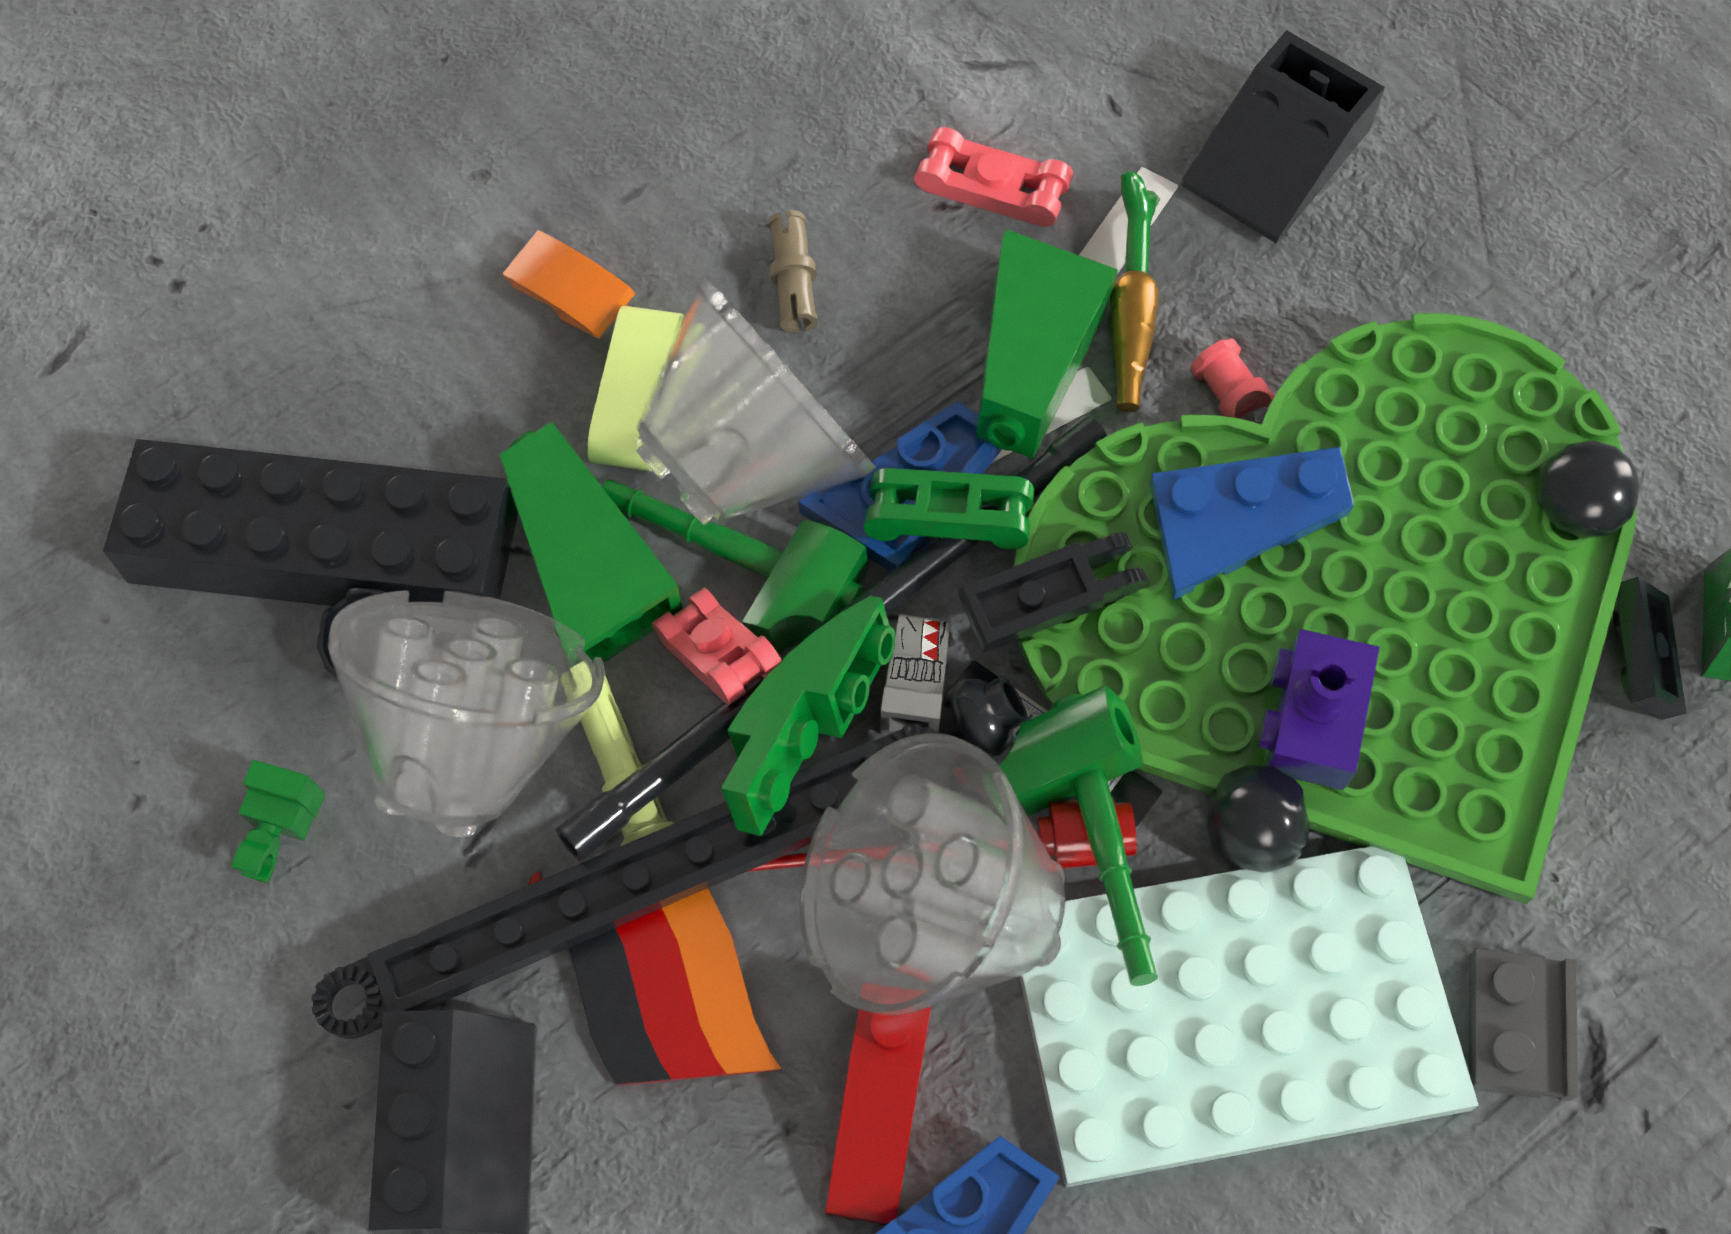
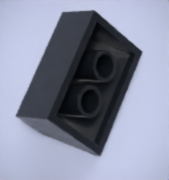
(453, 1124)

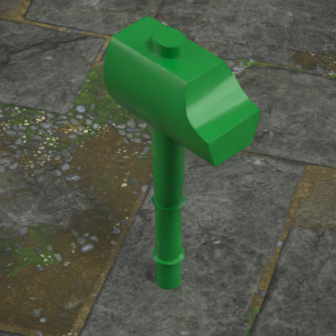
(804, 583)
(1076, 754)

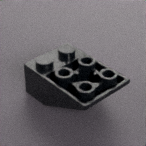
(1283, 136)

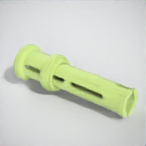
(618, 760)

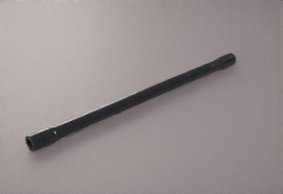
(615, 807)

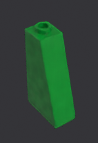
(1038, 335)
(584, 548)

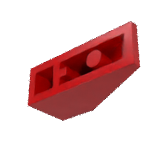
(877, 1116)

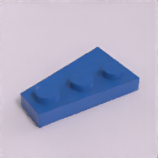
(939, 444)
(1234, 511)
(987, 1195)

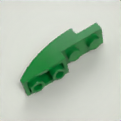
(804, 695)

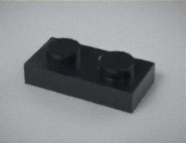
(1650, 649)

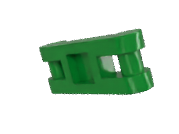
(949, 506)

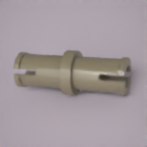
(793, 271)

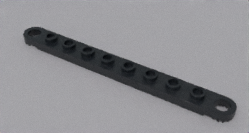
(586, 899)

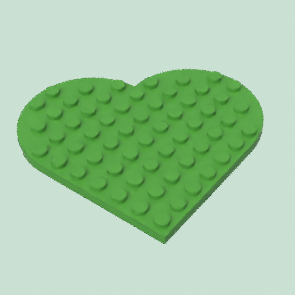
(1442, 564)

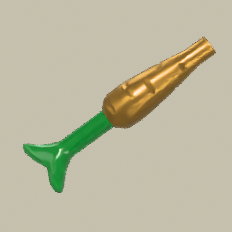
(1134, 295)

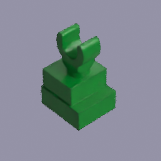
(275, 805)

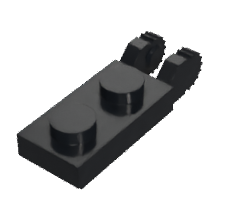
(1047, 591)

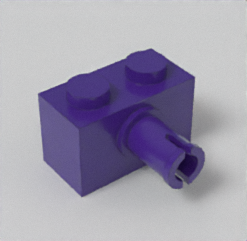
(1320, 708)

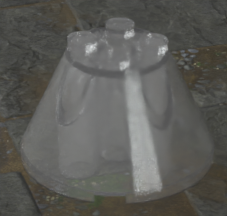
(738, 419)
(458, 700)
(928, 881)

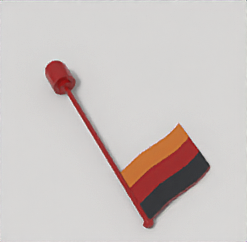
(670, 989)

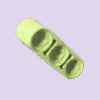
(630, 371)

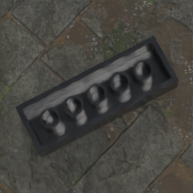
(306, 526)

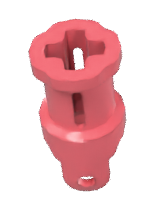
(1231, 379)

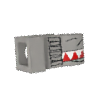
(916, 674)

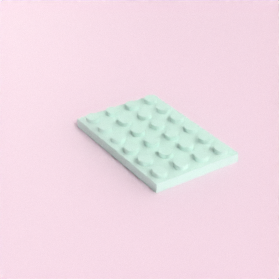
(1273, 1022)

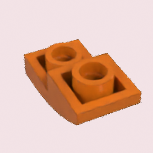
(568, 283)

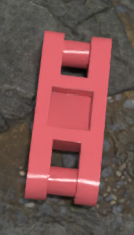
(993, 178)
(716, 646)

